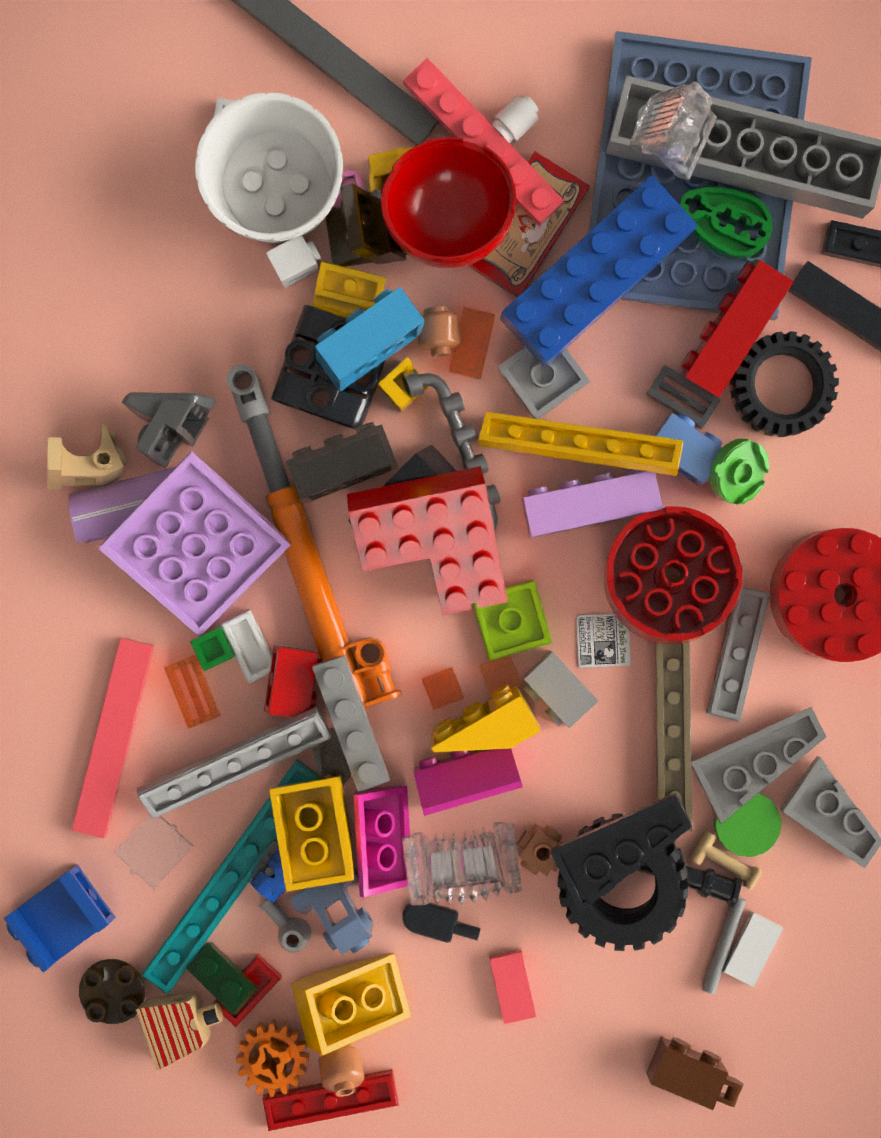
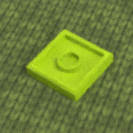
(514, 624)

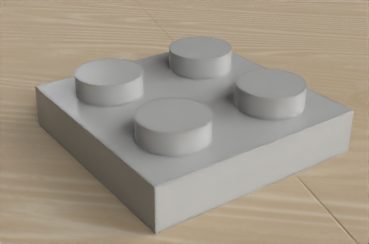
(541, 387)

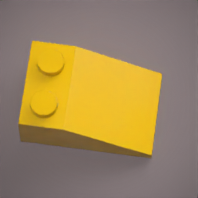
(313, 832)
(350, 1002)

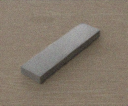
(738, 655)

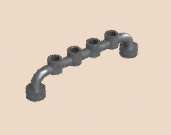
(462, 434)

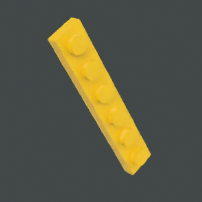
(581, 443)

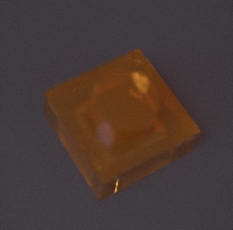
(442, 688)

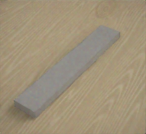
(234, 762)

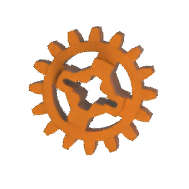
(275, 1071)

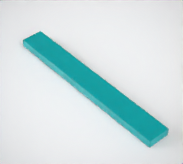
(219, 893)

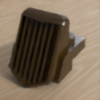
(359, 231)

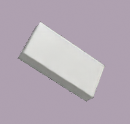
(248, 645)
(752, 948)

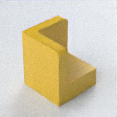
(394, 388)

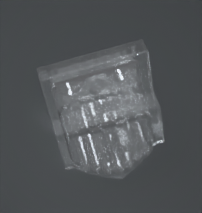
(675, 127)

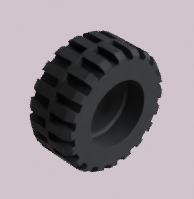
(640, 923)

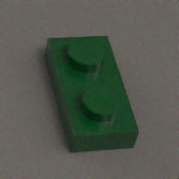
(222, 978)

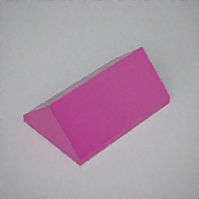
(379, 826)

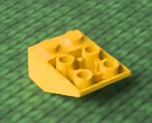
(490, 725)

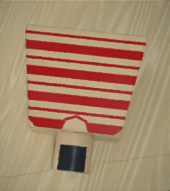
(176, 1025)

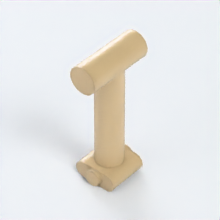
(706, 849)

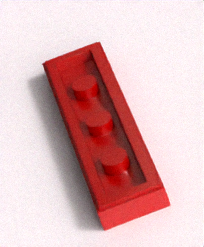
(317, 1104)

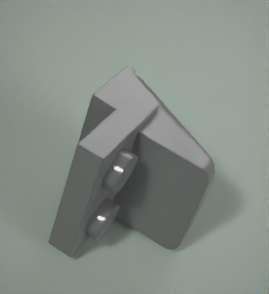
(170, 419)

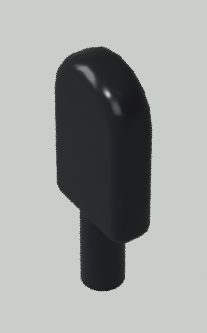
(437, 922)

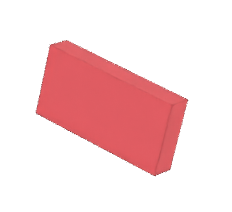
(512, 986)

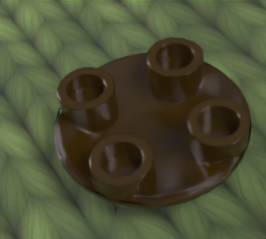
(111, 991)

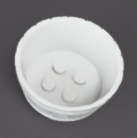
(269, 167)

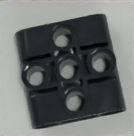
(299, 391)

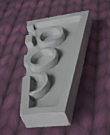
(750, 764)

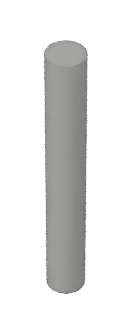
(723, 946)

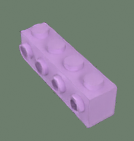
(590, 503)

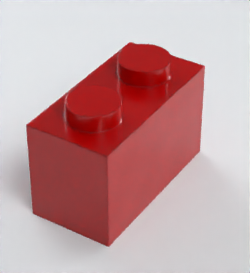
(291, 681)

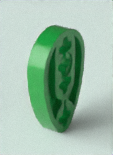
(738, 205)

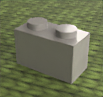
(559, 690)

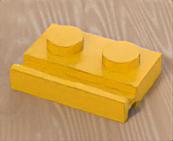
(346, 289)

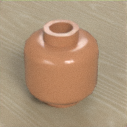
(439, 331)
(342, 1070)

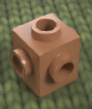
(534, 839)

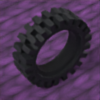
(819, 368)

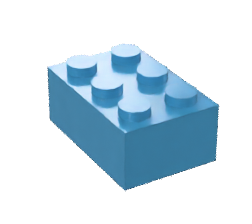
(368, 337)

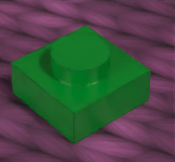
(212, 649)

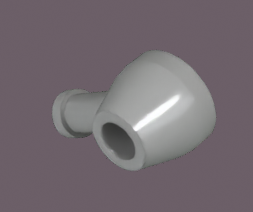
(287, 927)

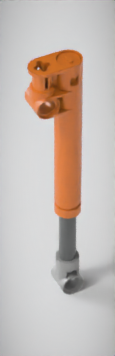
(303, 552)

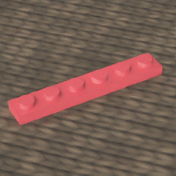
(465, 121)

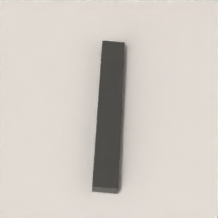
(343, 67)

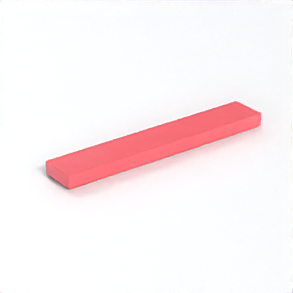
(113, 738)

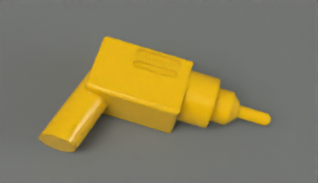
(381, 165)

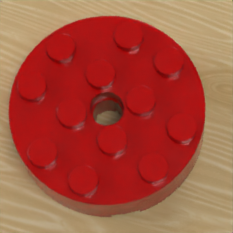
(697, 550)
(805, 589)

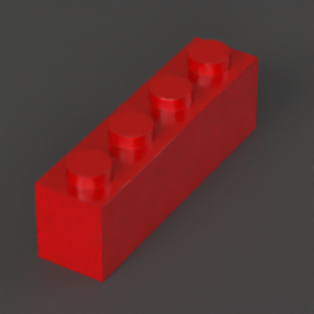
(736, 326)

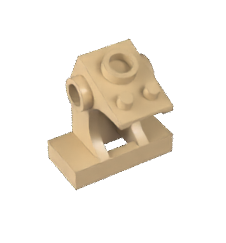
(92, 470)

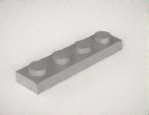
(351, 722)

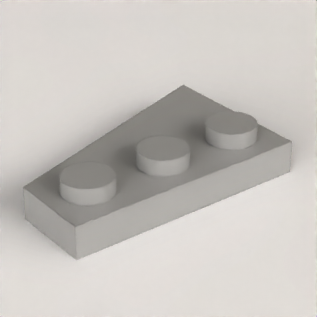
(829, 813)

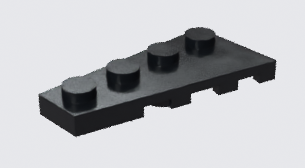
(611, 852)

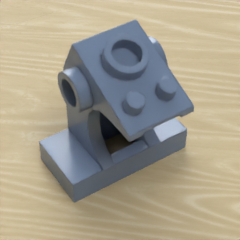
(348, 934)

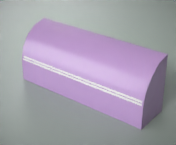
(103, 508)

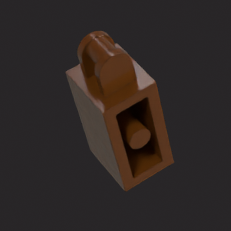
(692, 1074)

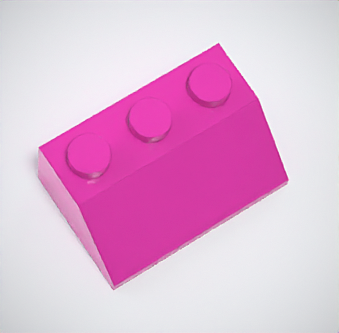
(465, 778)

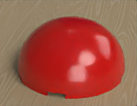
(448, 202)

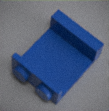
(59, 918)

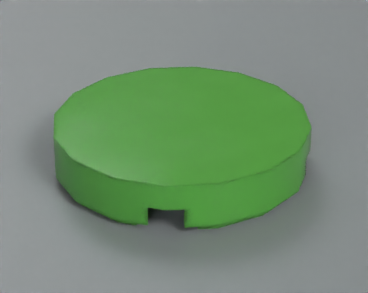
(739, 471)
(751, 828)

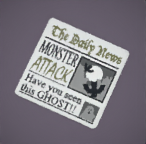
(602, 641)

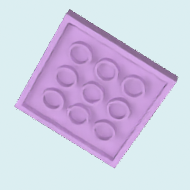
(195, 544)

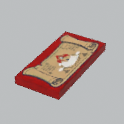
(527, 244)

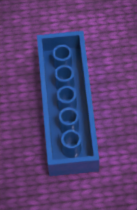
(598, 271)

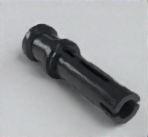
(709, 884)

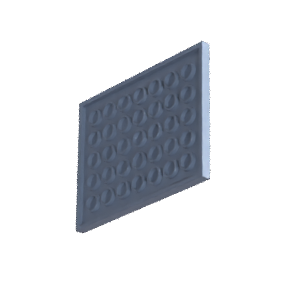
(756, 78)

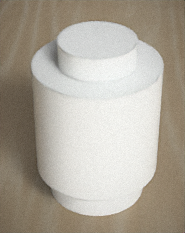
(516, 118)

